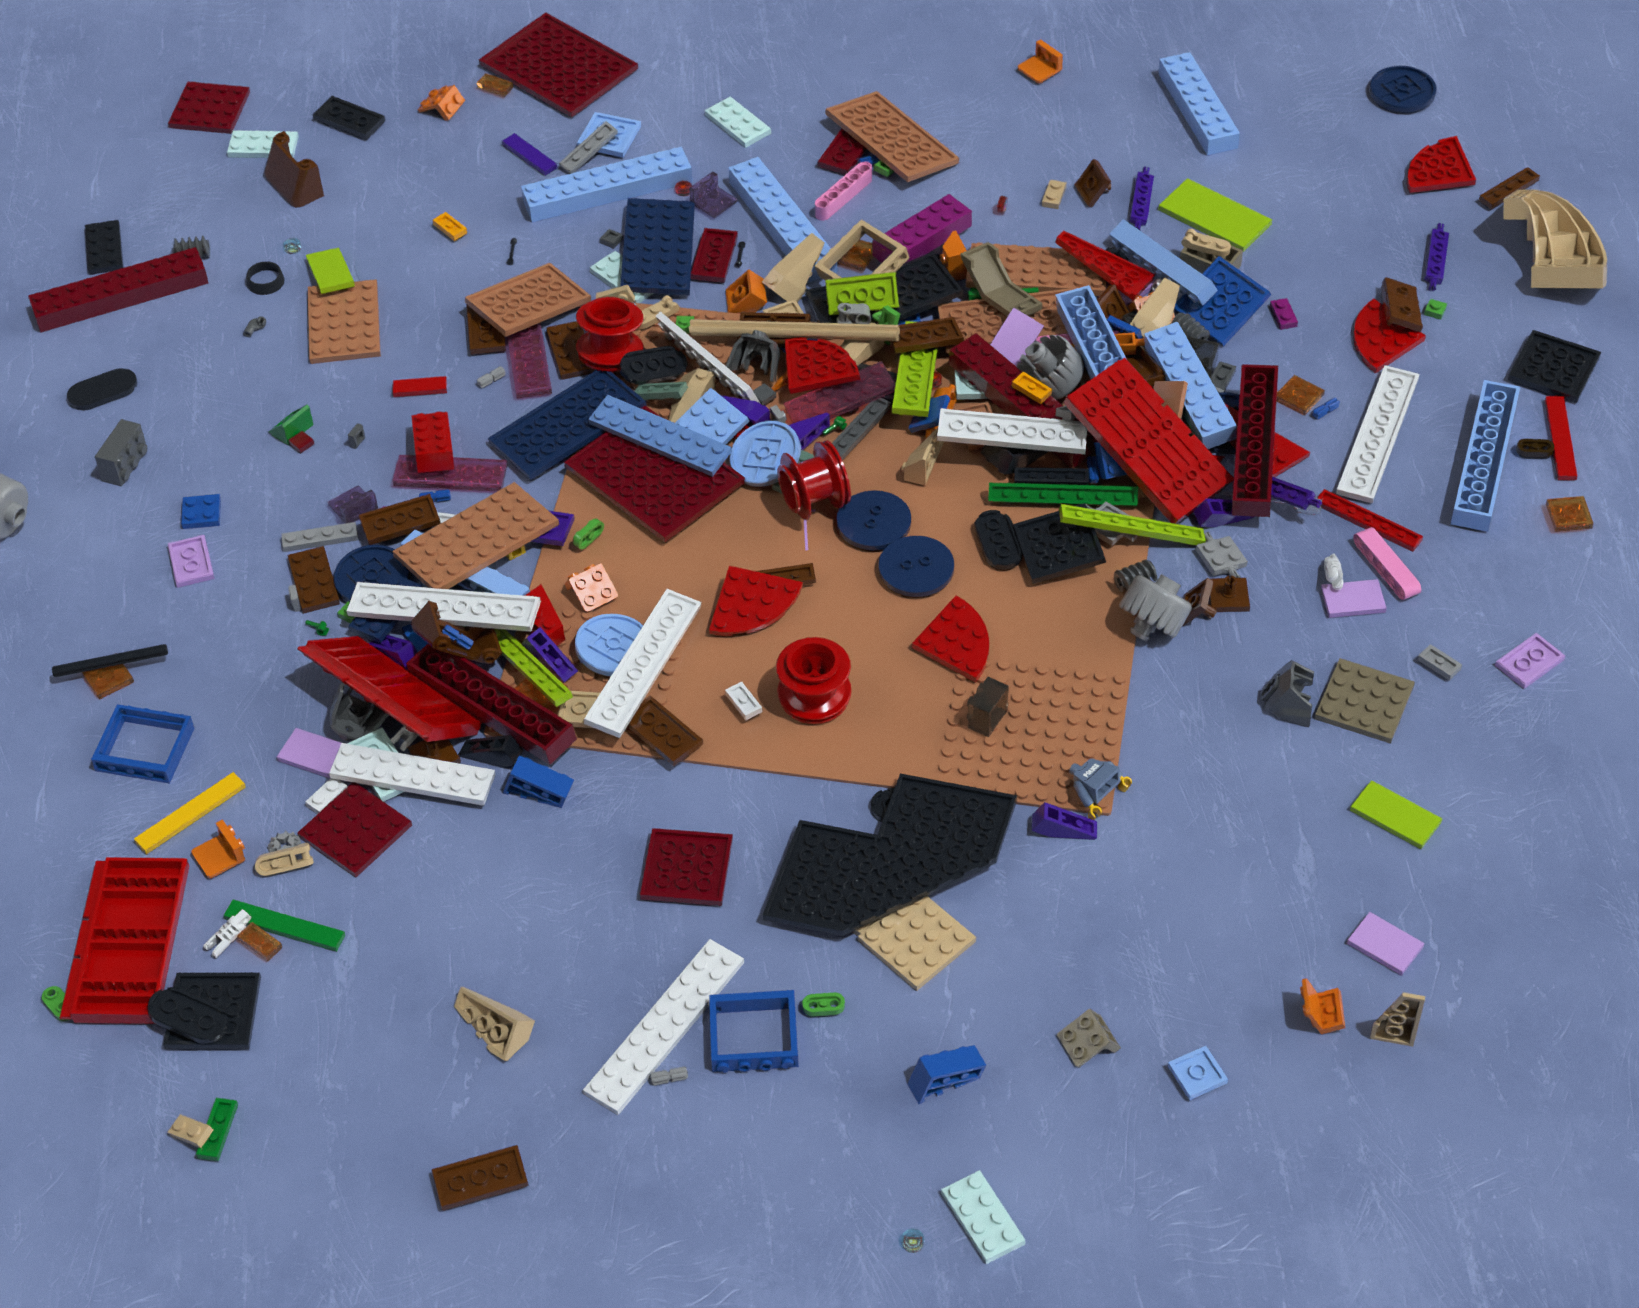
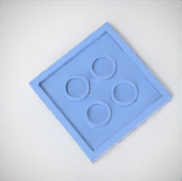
(621, 142)
(714, 418)

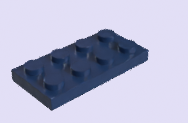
(379, 628)

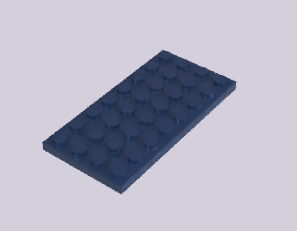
(658, 246)
(560, 424)

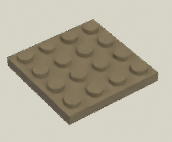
(1364, 700)

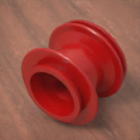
(609, 332)
(814, 479)
(813, 680)

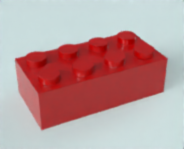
(432, 442)

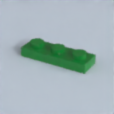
(220, 1121)

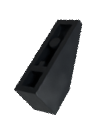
(495, 750)

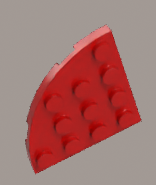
(1440, 167)
(1379, 342)
(817, 364)
(752, 601)
(956, 639)

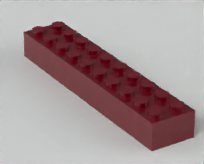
(118, 289)
(994, 376)
(1255, 441)
(494, 703)

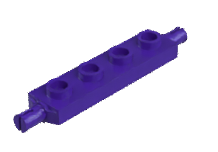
(1141, 198)
(1436, 256)
(1293, 494)

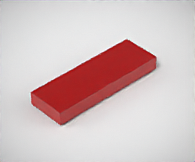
(419, 386)

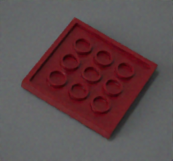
(209, 107)
(354, 829)
(686, 867)

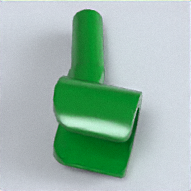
(838, 422)
(321, 628)

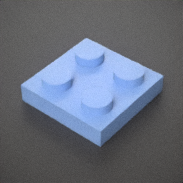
(1197, 1073)

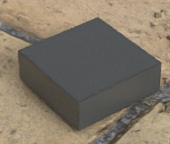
(611, 238)
(764, 394)
(356, 436)

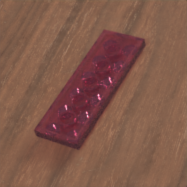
(529, 362)
(842, 397)
(467, 474)

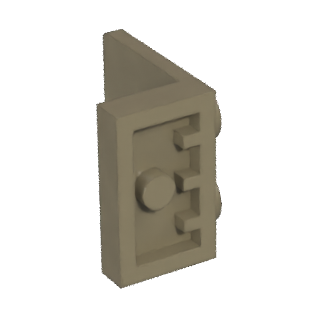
(1087, 1037)

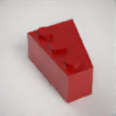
(547, 617)

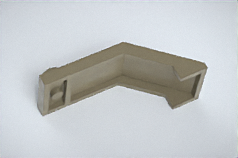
(994, 283)

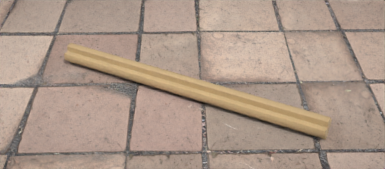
(796, 330)

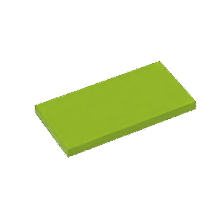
(1215, 214)

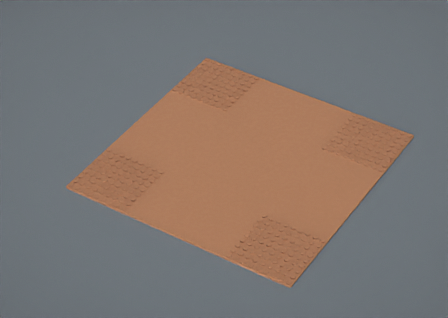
(1052, 641)

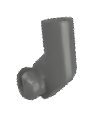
(253, 325)

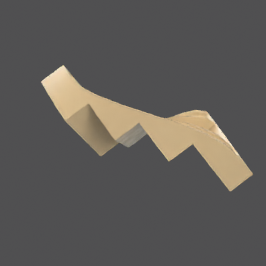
(1564, 241)

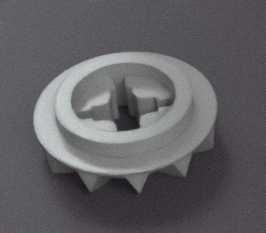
(291, 838)

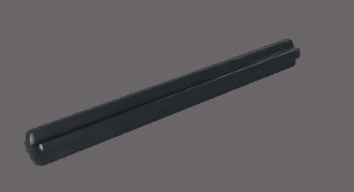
(110, 660)

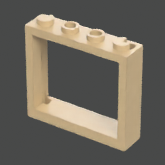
(891, 264)

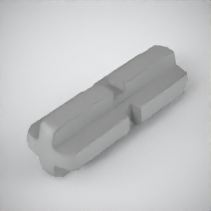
(488, 378)
(674, 1074)

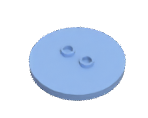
(759, 451)
(605, 640)

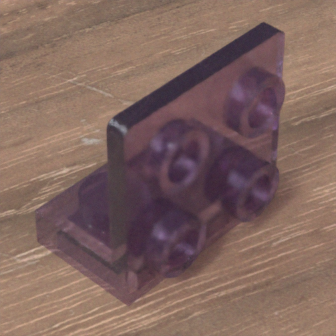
(710, 197)
(353, 503)

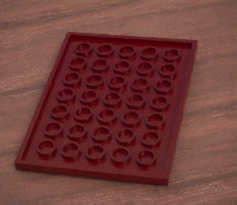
(558, 64)
(650, 486)

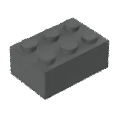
(121, 452)

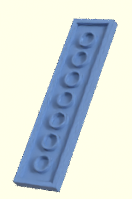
(660, 435)

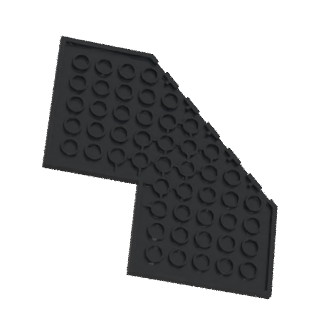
(926, 842)

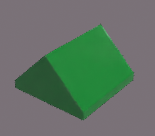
(293, 424)

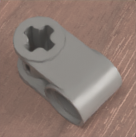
(854, 313)

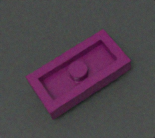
(1283, 314)

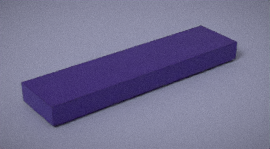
(529, 154)

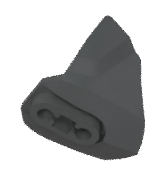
(749, 347)
(1284, 694)
(353, 714)

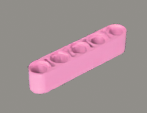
(843, 191)
(1387, 563)

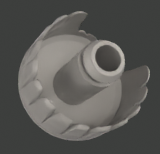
(1053, 364)
(12, 505)
(1157, 606)

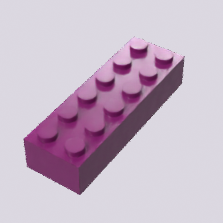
(927, 228)

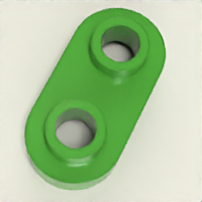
(588, 533)
(55, 1002)
(823, 1004)

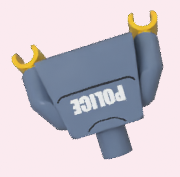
(1095, 781)

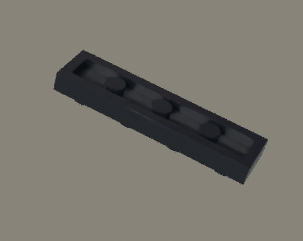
(1064, 476)

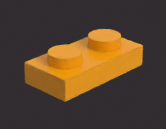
(449, 226)
(1032, 387)

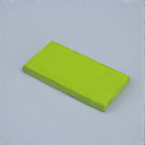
(330, 270)
(872, 290)
(1396, 814)

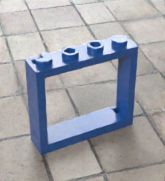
(140, 769)
(753, 1002)

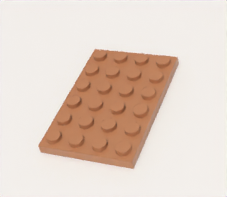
(527, 299)
(344, 323)

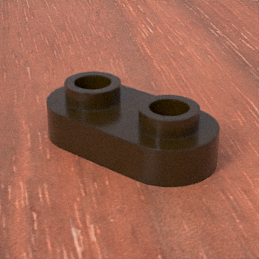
(1535, 448)

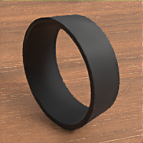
(267, 288)

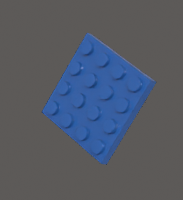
(1230, 306)

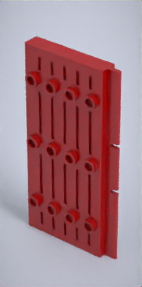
(1148, 440)
(391, 688)
(126, 940)

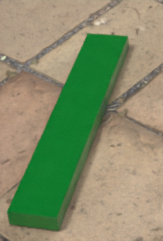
(289, 926)

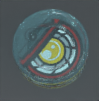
(292, 246)
(912, 1240)

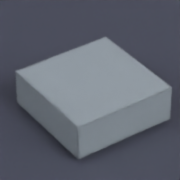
(294, 598)

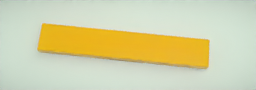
(189, 813)

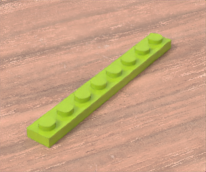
(1131, 525)
(532, 669)

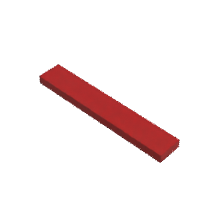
(1561, 438)
(1367, 519)

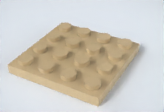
(917, 941)

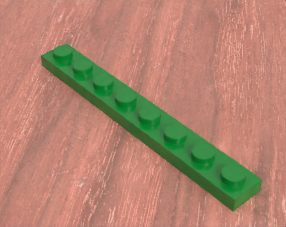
(1063, 493)

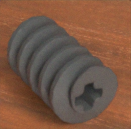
(202, 246)
(1191, 327)
(1125, 576)

